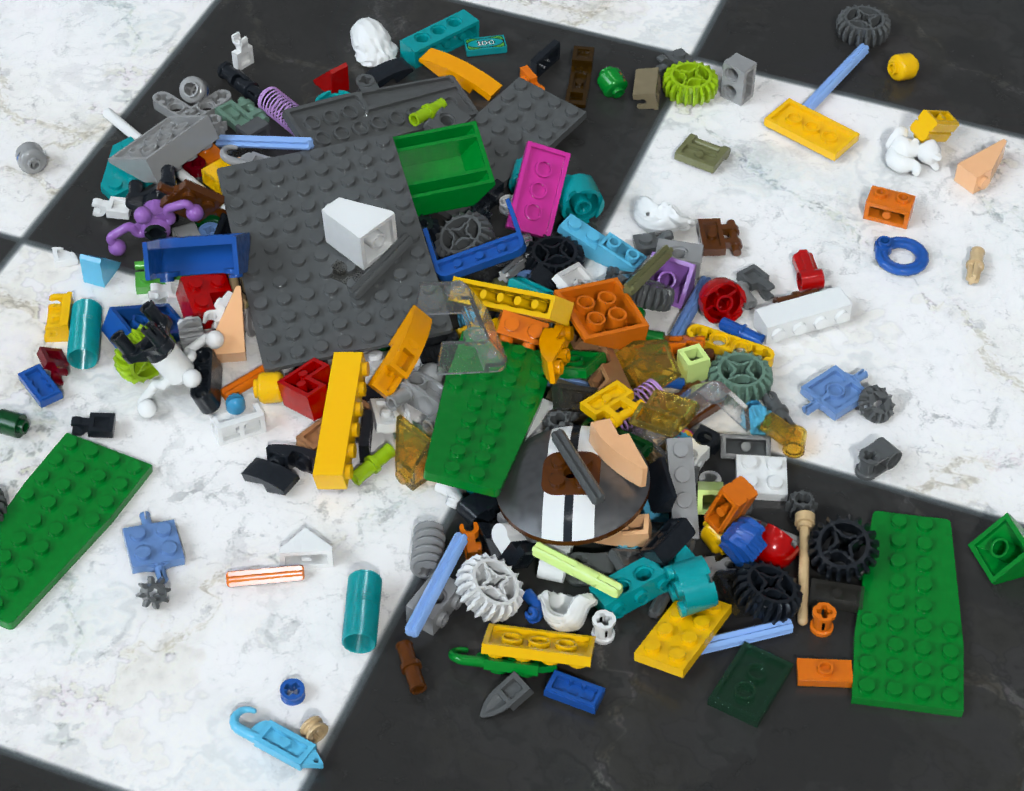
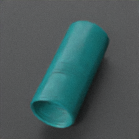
(84, 334)
(362, 611)

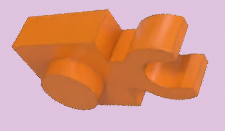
(683, 341)

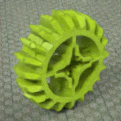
(690, 83)
(137, 371)

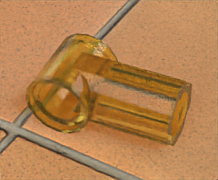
(789, 436)

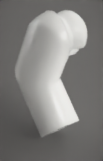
(453, 493)

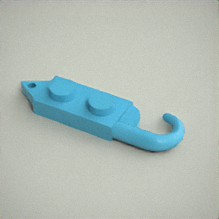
(277, 741)

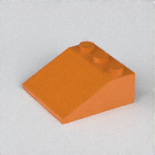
(605, 313)

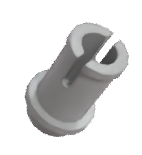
(751, 302)

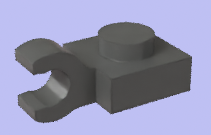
(672, 58)
(648, 242)
(757, 280)

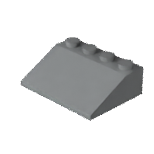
(169, 142)

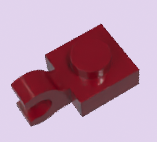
(54, 361)

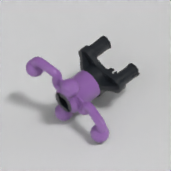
(151, 219)

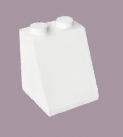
(359, 230)

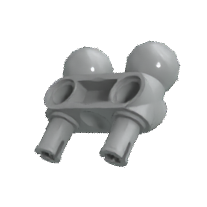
(421, 391)

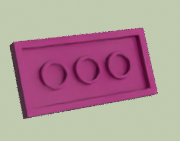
(538, 189)

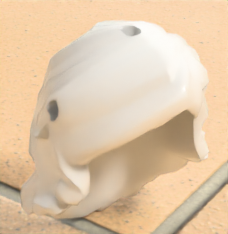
(372, 43)
(660, 217)

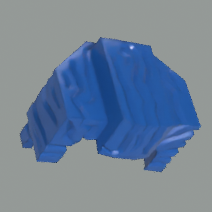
(743, 541)

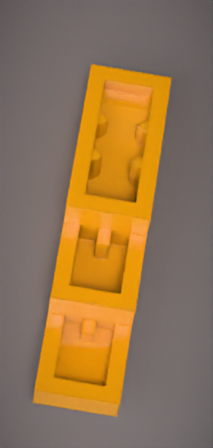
(467, 75)

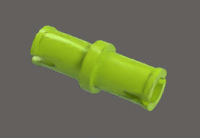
(427, 111)
(373, 464)

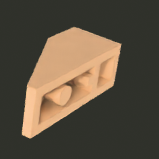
(978, 170)
(233, 330)

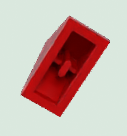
(334, 79)

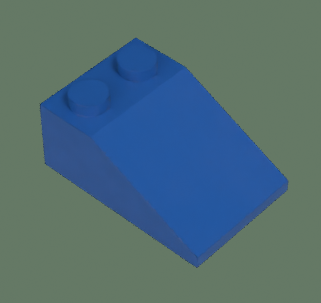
(130, 317)

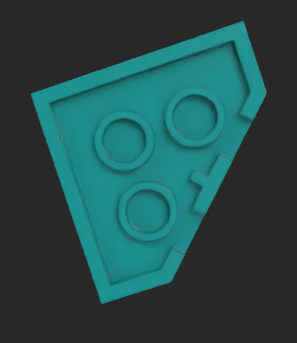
(115, 180)

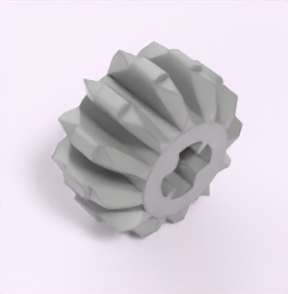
(189, 330)

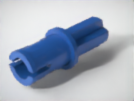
(740, 331)

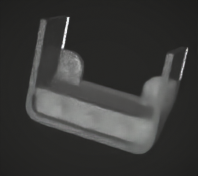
(481, 345)
(705, 394)

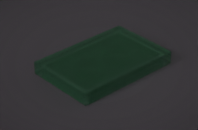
(750, 684)

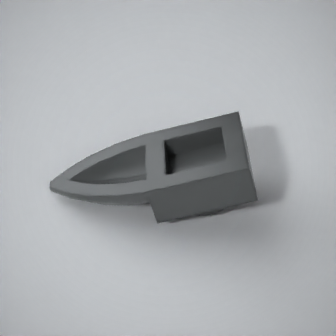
(506, 695)

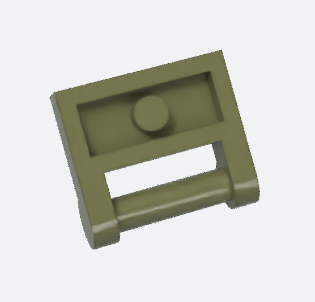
(701, 153)

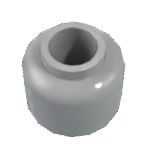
(194, 89)
(31, 157)

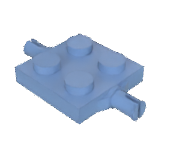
(833, 392)
(153, 546)

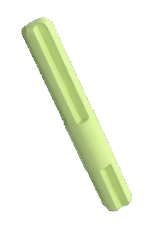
(577, 569)

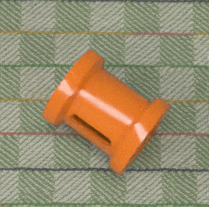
(818, 620)

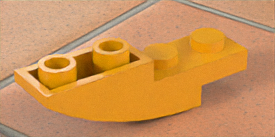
(555, 350)
(404, 352)

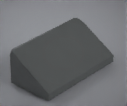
(744, 445)

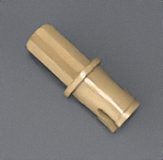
(975, 265)

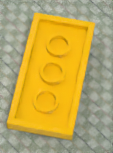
(811, 129)
(679, 641)
(538, 645)

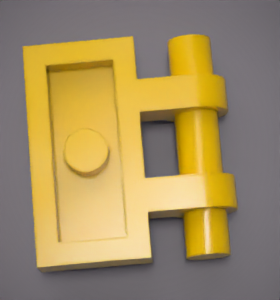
(609, 399)

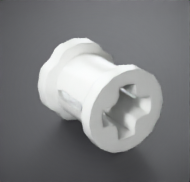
(606, 625)

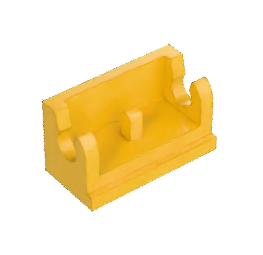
(59, 318)

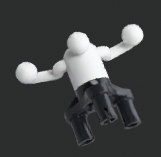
(164, 354)

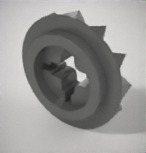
(869, 397)

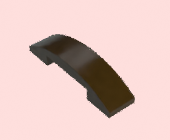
(580, 76)

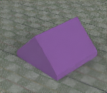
(679, 276)

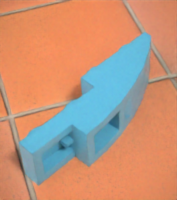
(605, 250)

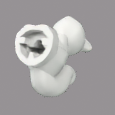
(903, 151)

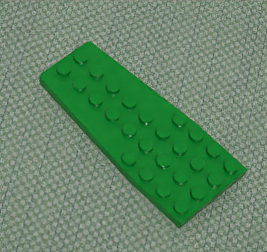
(485, 423)
(59, 518)
(910, 620)

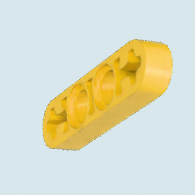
(731, 342)

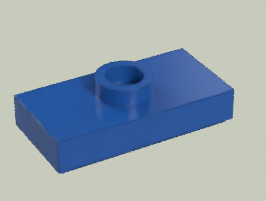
(40, 385)
(574, 692)

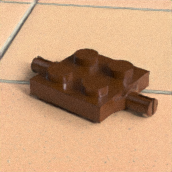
(197, 194)

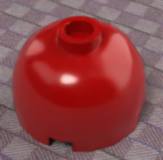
(721, 299)
(778, 547)

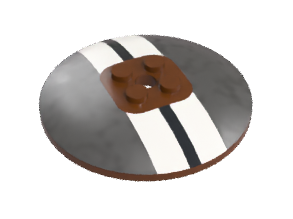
(555, 508)

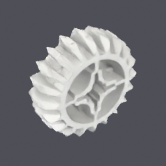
(489, 588)

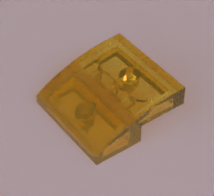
(665, 413)

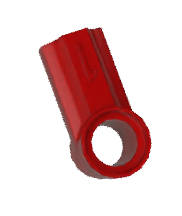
(808, 274)

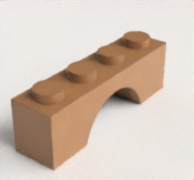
(608, 371)

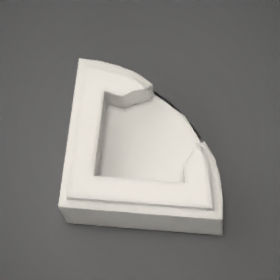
(64, 258)

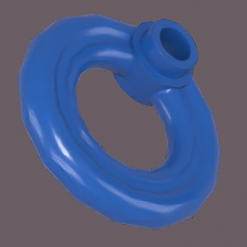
(884, 246)

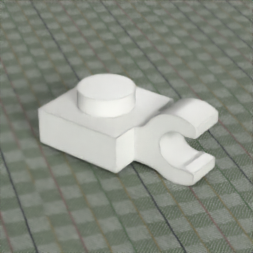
(243, 54)
(114, 208)
(166, 290)
(220, 306)

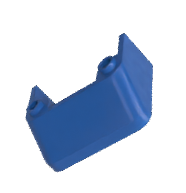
(196, 255)
(481, 256)

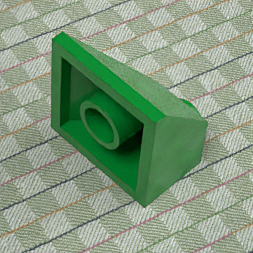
(1001, 550)

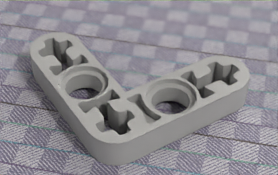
(166, 102)

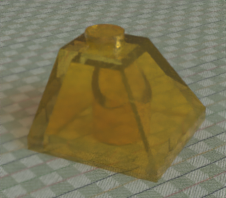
(648, 360)
(410, 453)

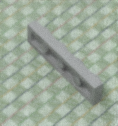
(682, 472)

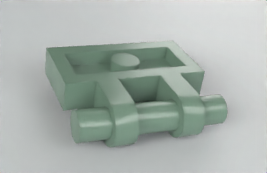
(239, 112)

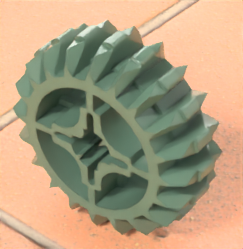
(743, 374)

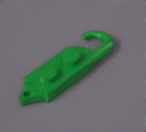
(499, 665)

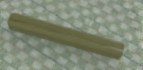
(648, 270)

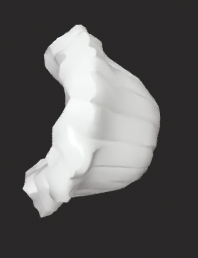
(565, 611)

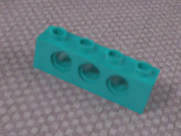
(442, 35)
(641, 583)

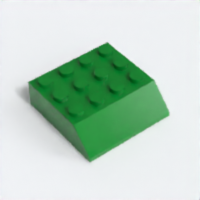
(445, 167)

